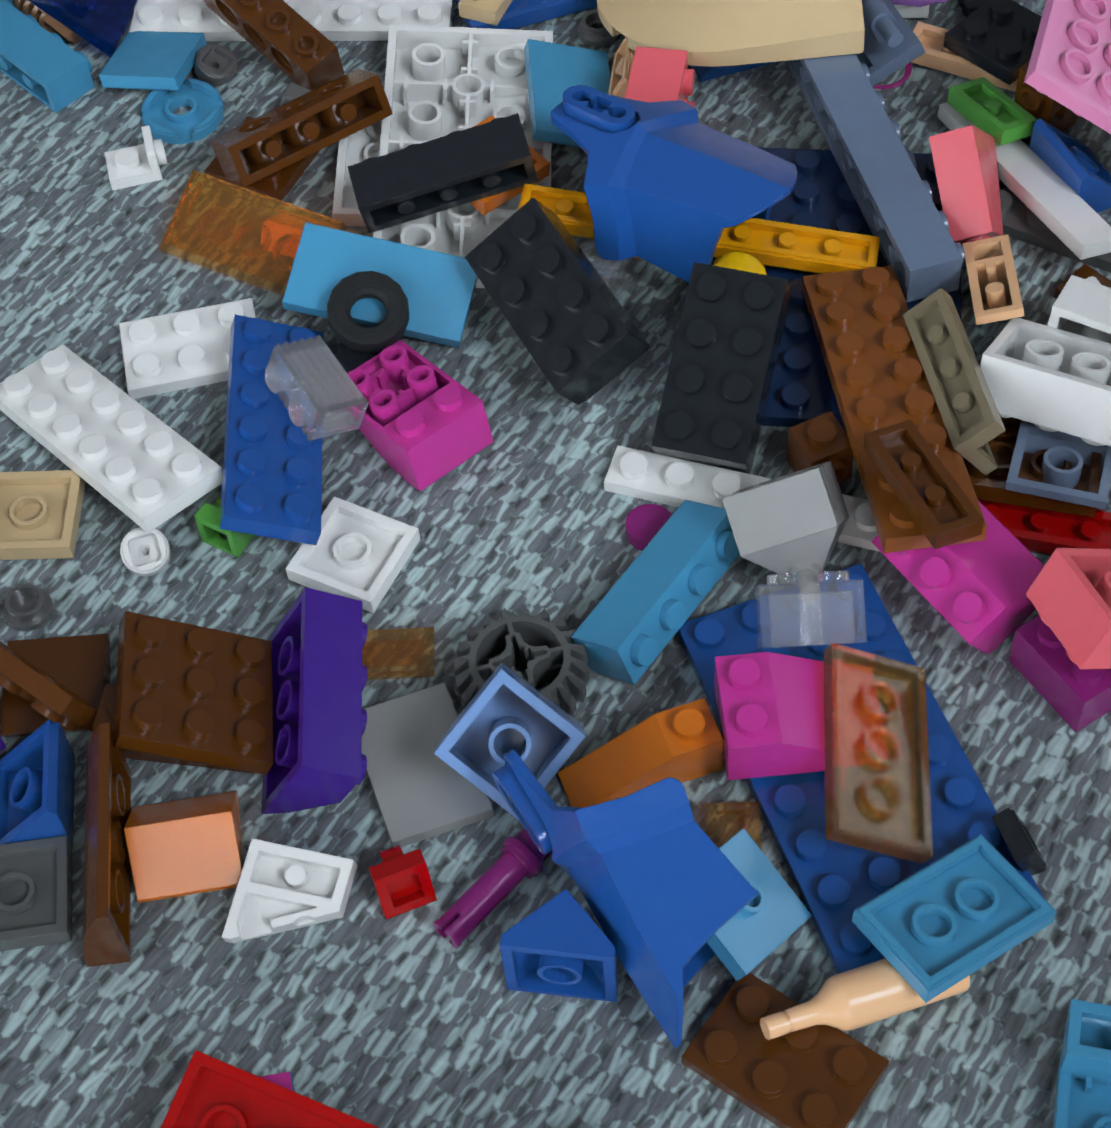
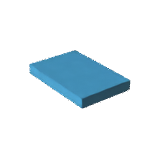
(551, 71)
(953, 917)

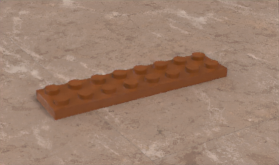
(879, 385)

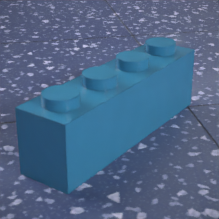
(41, 60)
(658, 592)

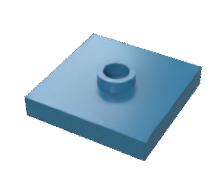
(762, 922)

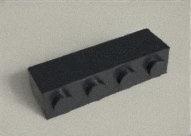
(442, 173)

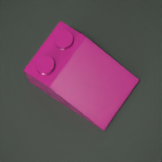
(770, 714)

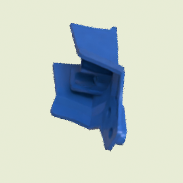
(664, 180)
(645, 875)

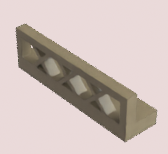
(955, 378)

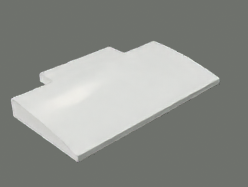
(435, 86)

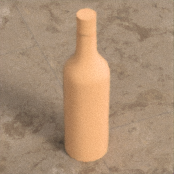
(854, 1001)

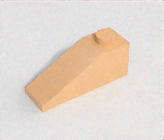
(993, 280)

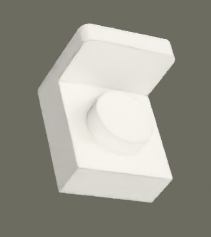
(137, 163)

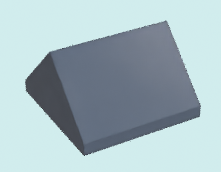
(1058, 482)

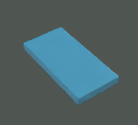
(434, 282)

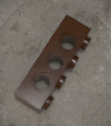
(283, 39)
(301, 127)

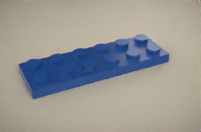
(267, 463)

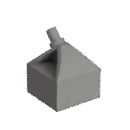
(789, 521)

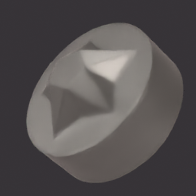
(215, 65)

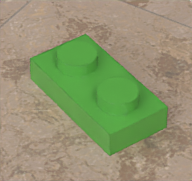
(991, 110)

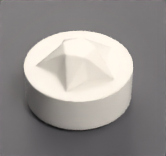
(145, 552)

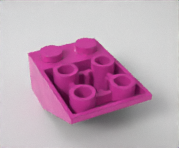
(419, 415)

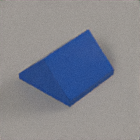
(1073, 164)
(38, 787)
(560, 953)

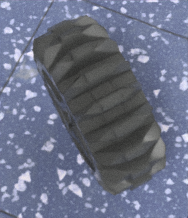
(538, 645)

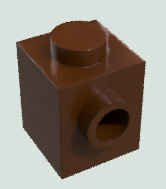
(819, 442)

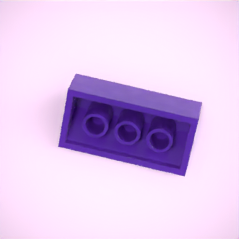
(316, 703)

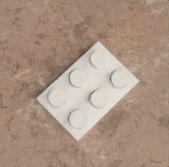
(179, 348)

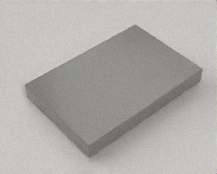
(411, 784)

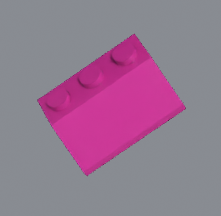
(975, 584)

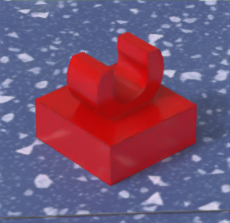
(402, 881)

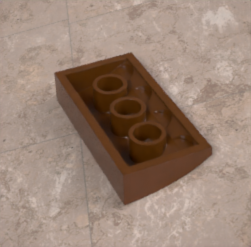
(106, 852)

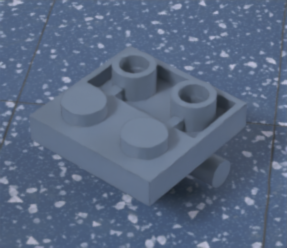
(887, 40)

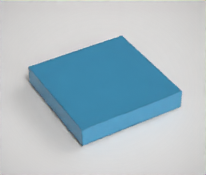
(152, 60)

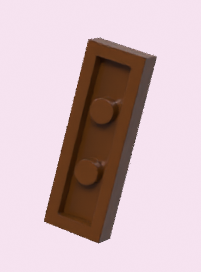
(923, 484)

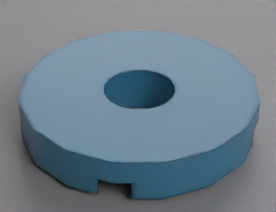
(185, 128)

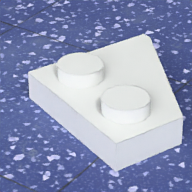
(287, 890)

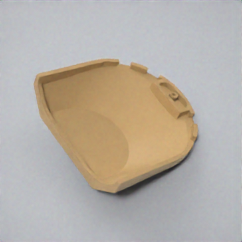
(739, 30)

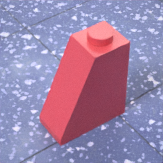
(968, 183)

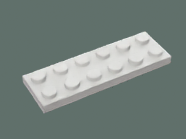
(108, 438)

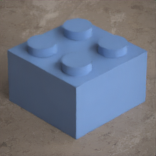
(506, 717)

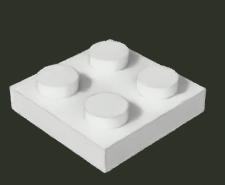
(355, 554)

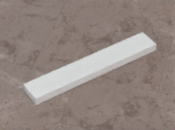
(1044, 194)

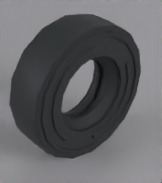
(367, 285)

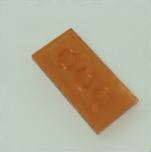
(238, 231)
(876, 754)

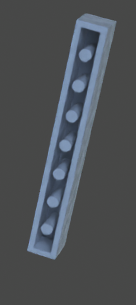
(881, 174)

